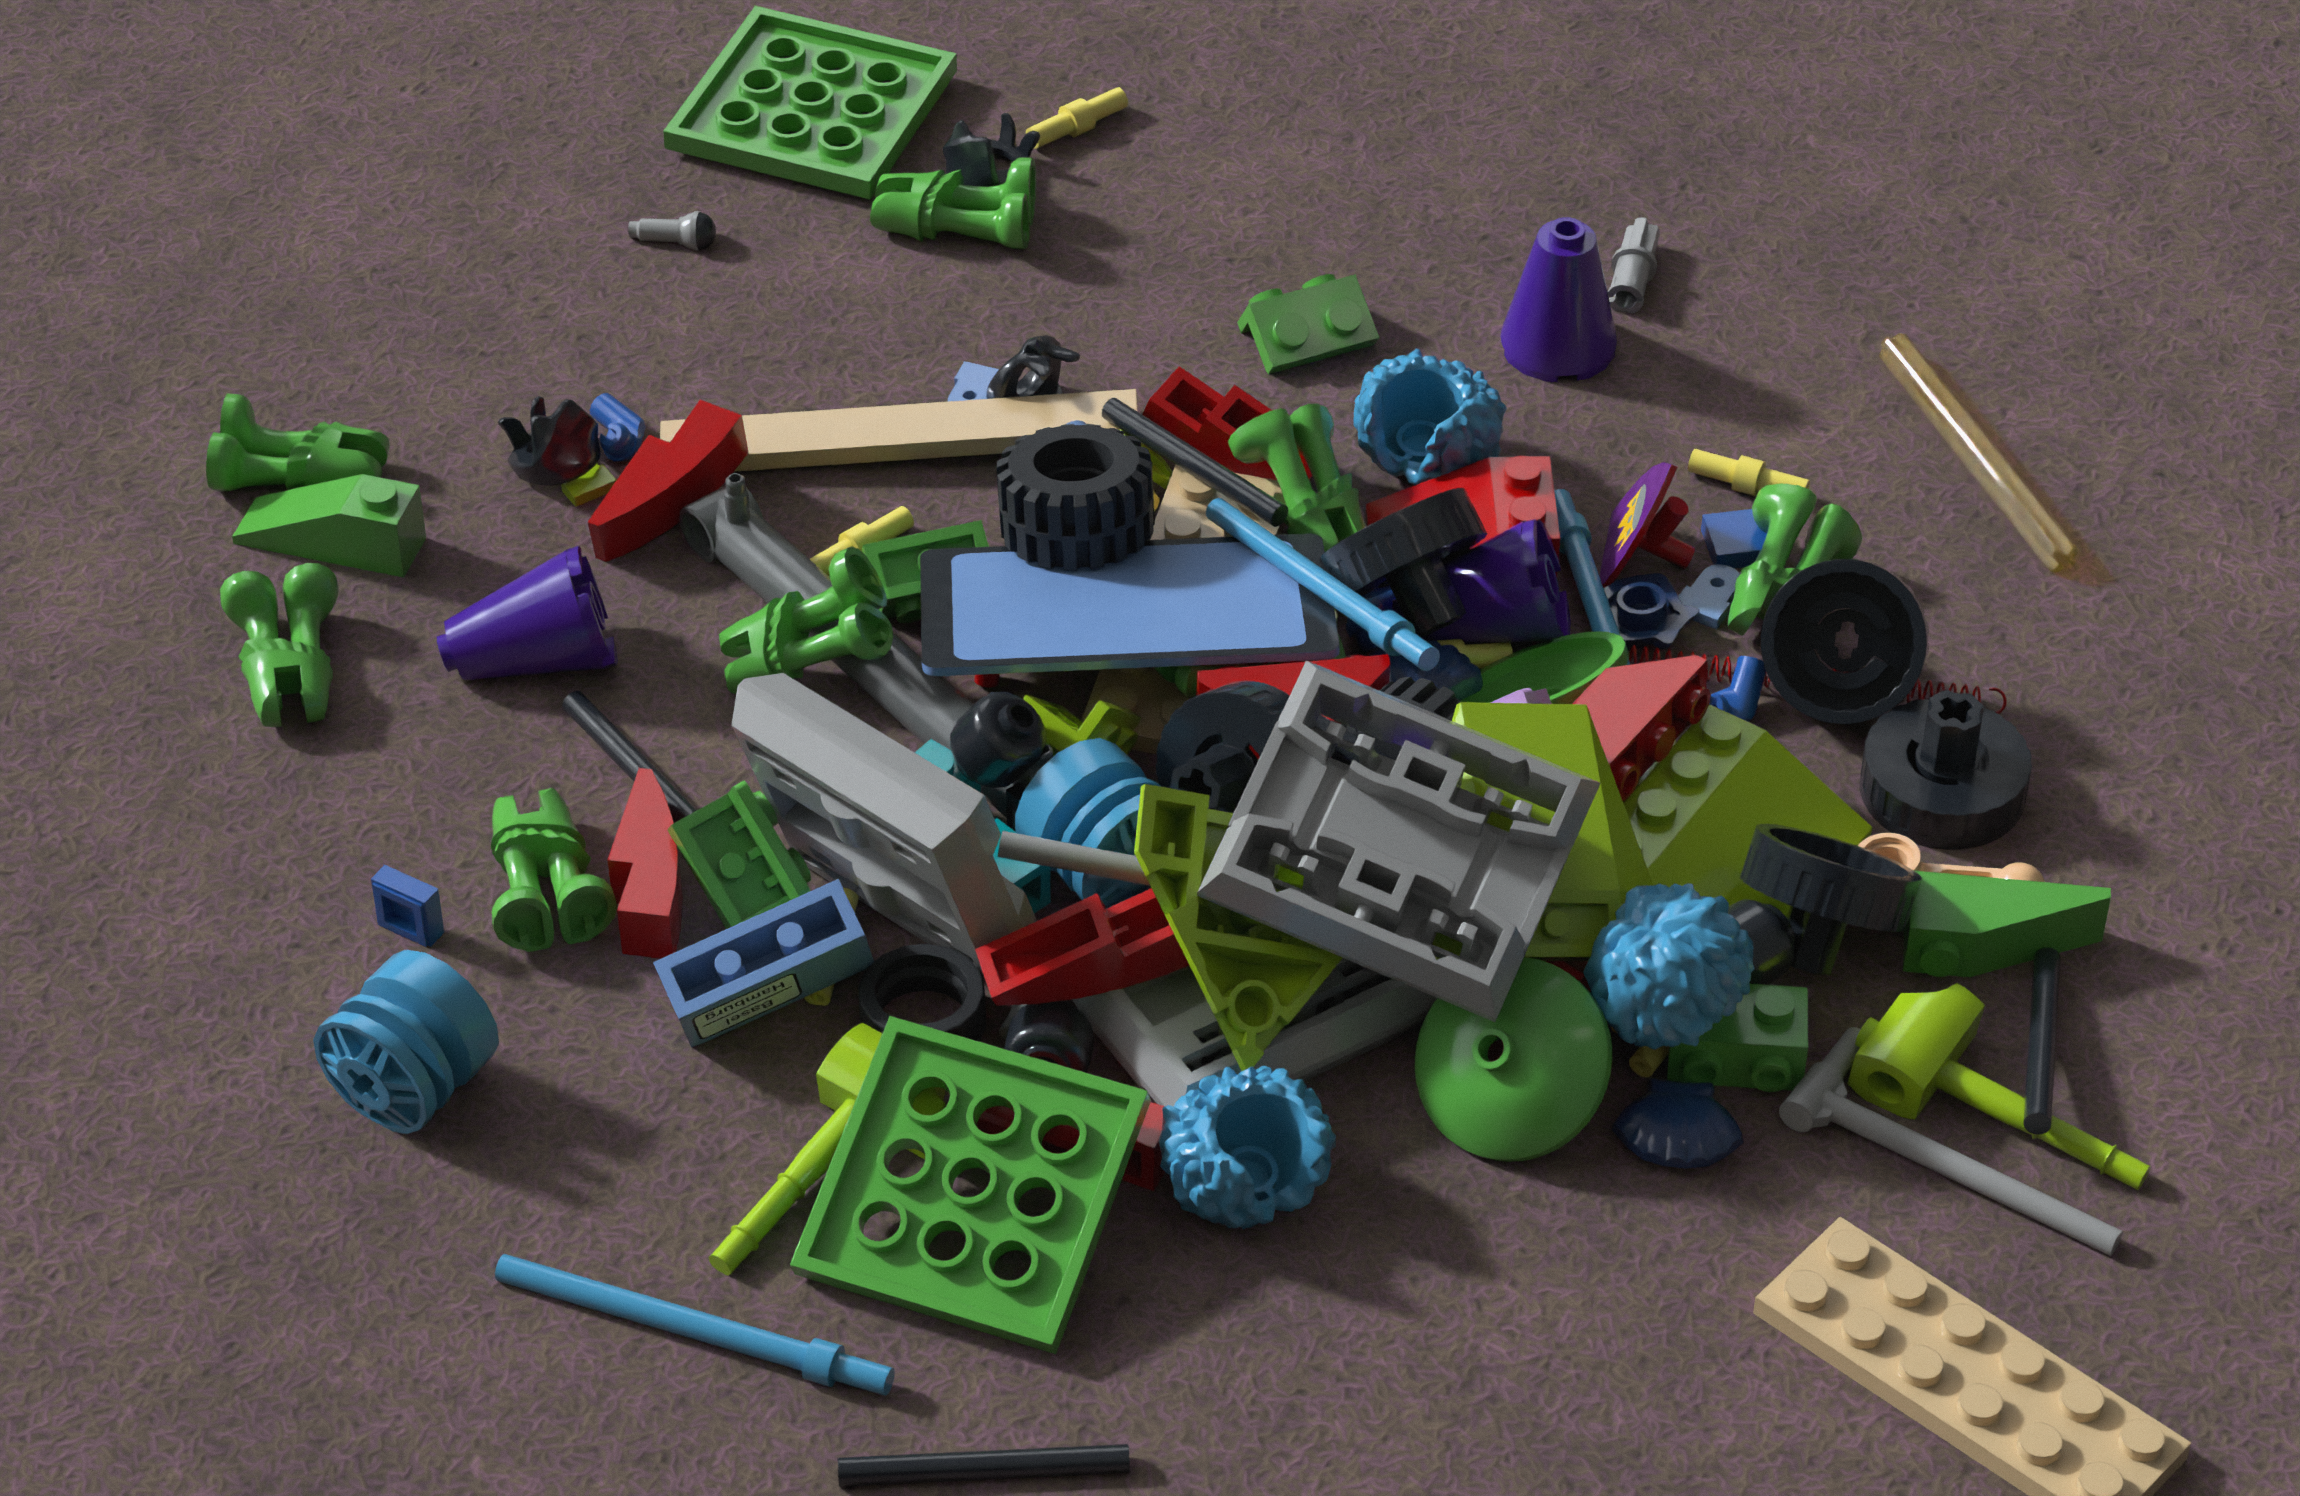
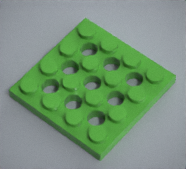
(761, 143)
(965, 1288)

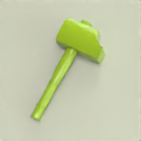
(1918, 1051)
(838, 1087)

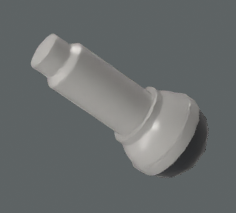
(693, 230)

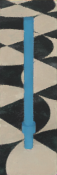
(1575, 544)
(1385, 628)
(818, 1360)

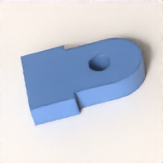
(971, 382)
(1711, 594)

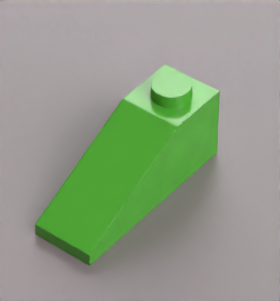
(343, 522)
(1993, 923)

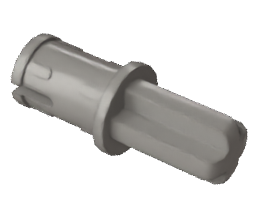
(1633, 266)

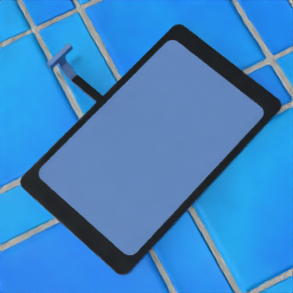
(1155, 609)

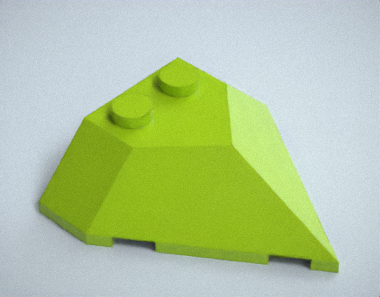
(1245, 969)

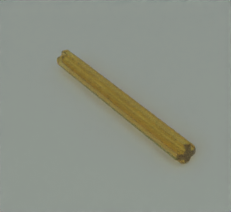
(1979, 453)

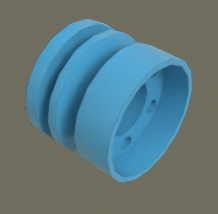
(1088, 800)
(406, 1041)

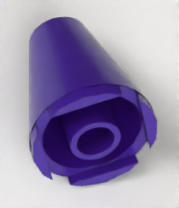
(1561, 307)
(1507, 590)
(533, 625)

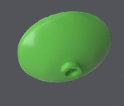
(1560, 666)
(1541, 1085)

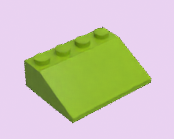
(1710, 794)

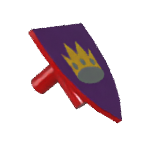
(1639, 524)

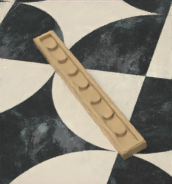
(909, 429)

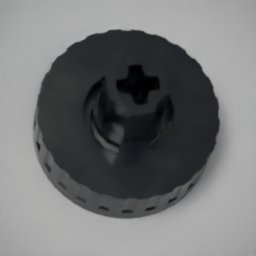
(1408, 557)
(1888, 627)
(1210, 738)
(1973, 765)
(1828, 888)

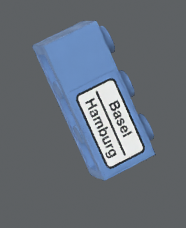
(764, 963)

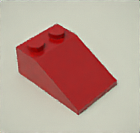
(1500, 489)

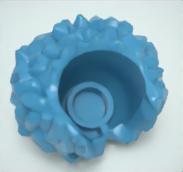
(1427, 416)
(1669, 965)
(1246, 1146)

